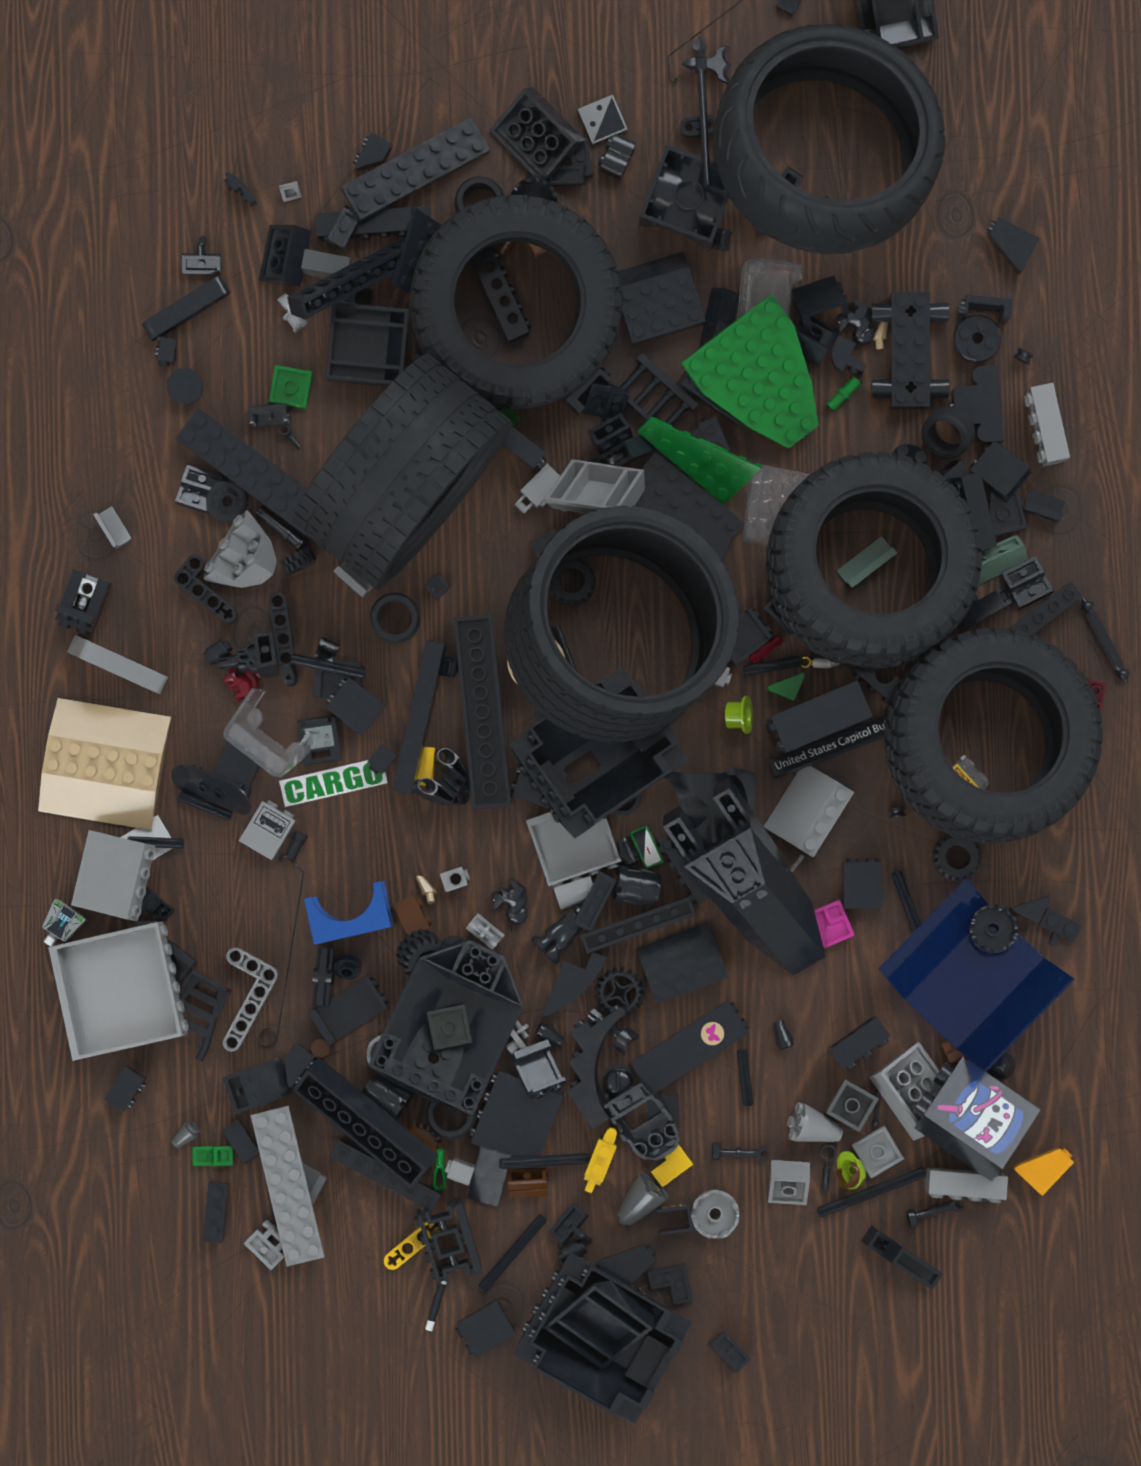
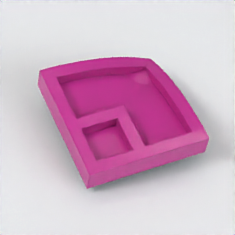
(833, 924)

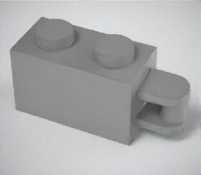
(538, 488)

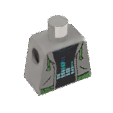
(62, 922)

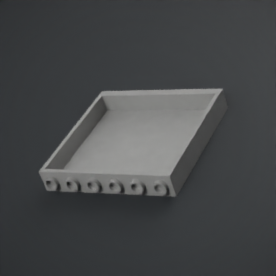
(118, 990)

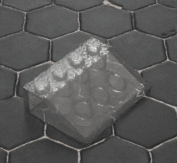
(765, 498)

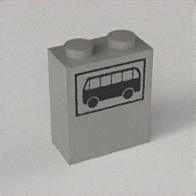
(268, 829)

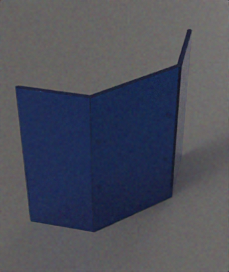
(971, 995)

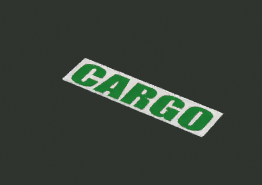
(329, 783)

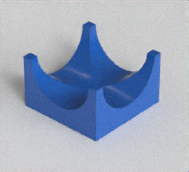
(328, 928)

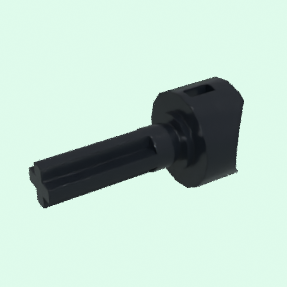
(622, 1038)

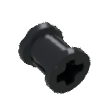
(722, 240)

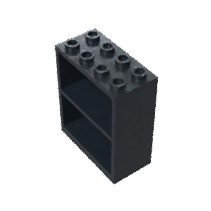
(818, 718)

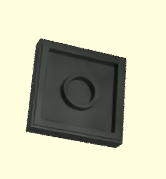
(449, 1027)

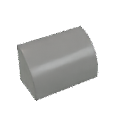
(573, 892)

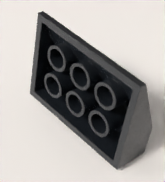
(536, 134)
(682, 963)

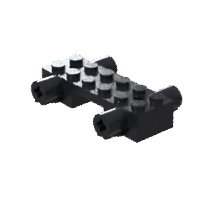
(910, 350)

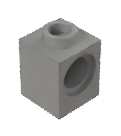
(448, 885)

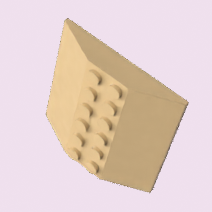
(103, 763)

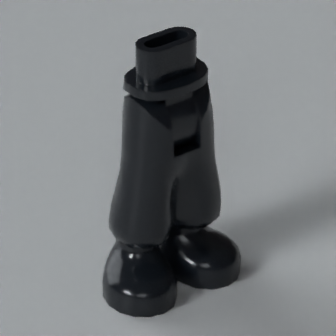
(561, 932)

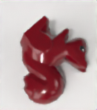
(241, 683)

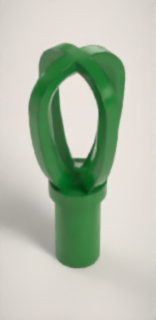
(439, 1164)

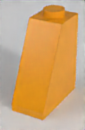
(1044, 1169)

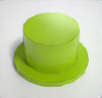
(740, 714)

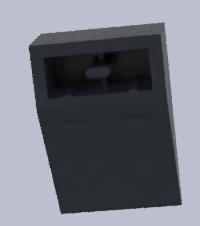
(257, 1085)

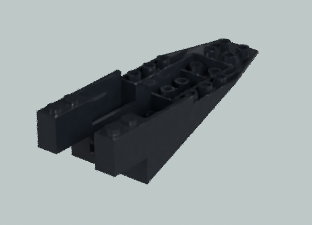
(751, 882)

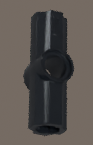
(323, 976)

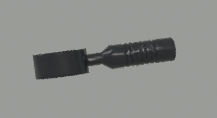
(826, 1170)

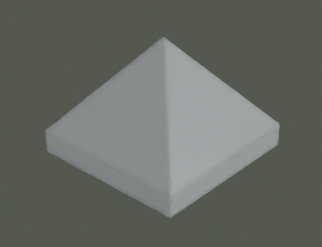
(290, 191)

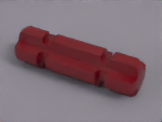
(766, 649)

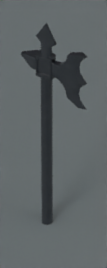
(718, 65)

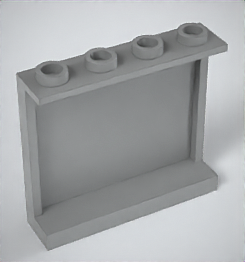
(568, 857)
(113, 875)

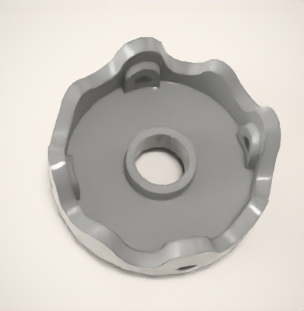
(718, 1227)

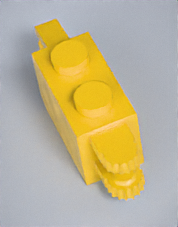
(600, 1159)

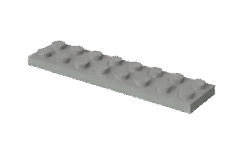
(287, 1186)

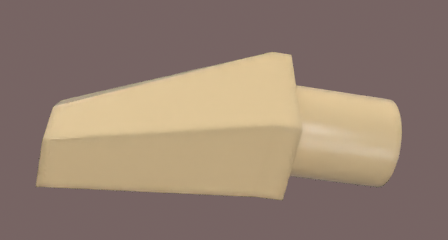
(880, 335)
(426, 889)

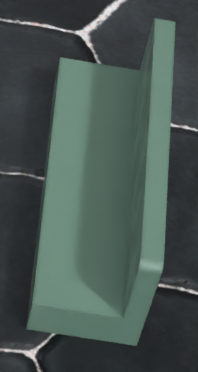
(1001, 558)
(866, 562)

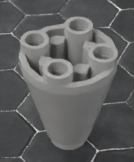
(812, 1126)

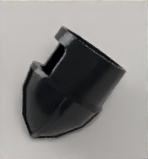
(1003, 1067)

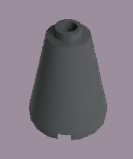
(641, 1200)

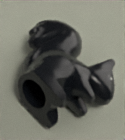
(860, 319)
(515, 898)

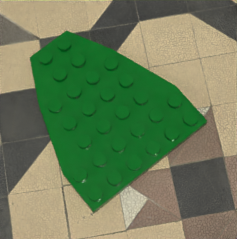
(758, 374)

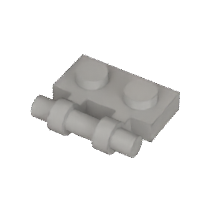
(263, 1247)

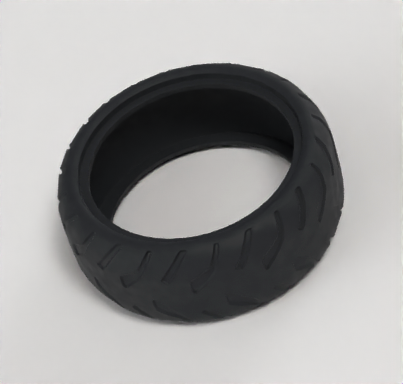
(855, 61)

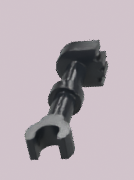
(737, 1153)
(913, 1216)

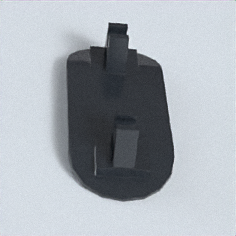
(212, 788)

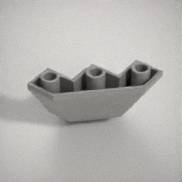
(243, 555)

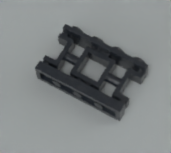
(463, 1237)

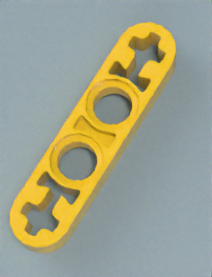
(413, 1240)

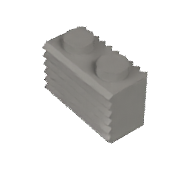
(459, 1170)

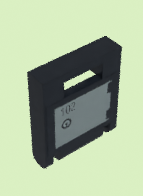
(327, 741)

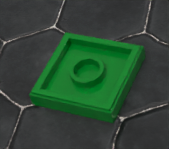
(290, 386)

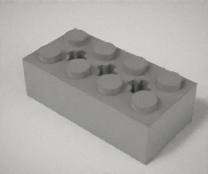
(1047, 424)
(966, 1184)

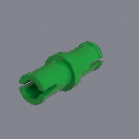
(843, 393)

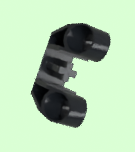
(451, 783)

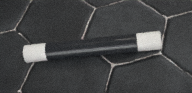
(435, 1306)

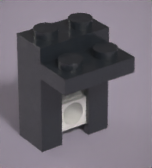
(82, 620)

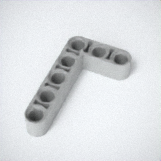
(117, 664)
(252, 998)

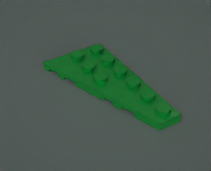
(706, 463)

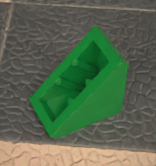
(787, 688)

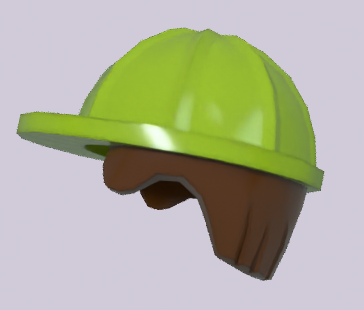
(850, 1171)

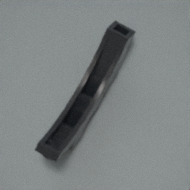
(587, 1092)

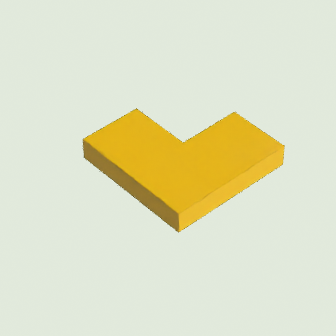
(673, 1166)

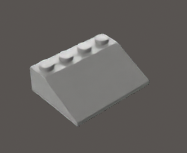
(808, 810)
(905, 1082)

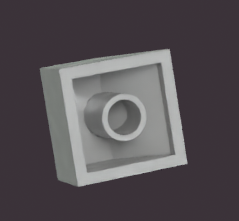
(789, 1182)

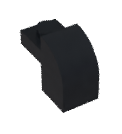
(841, 357)

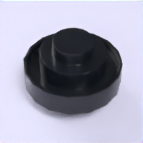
(347, 967)

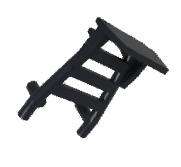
(217, 1003)

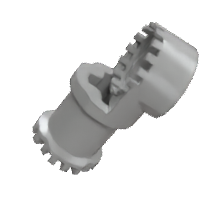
(294, 321)

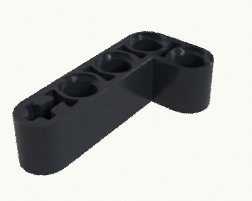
(207, 594)

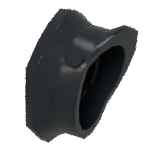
(184, 385)

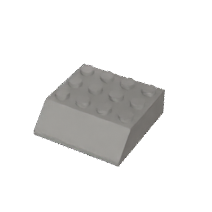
(594, 486)

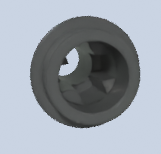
(186, 1134)

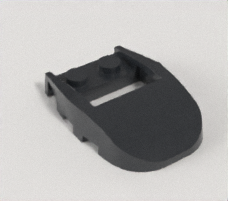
(653, 1137)

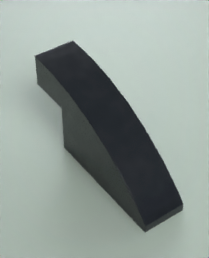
(572, 983)
(901, 1257)

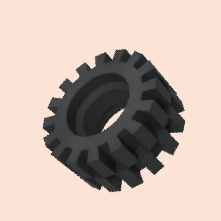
(298, 561)

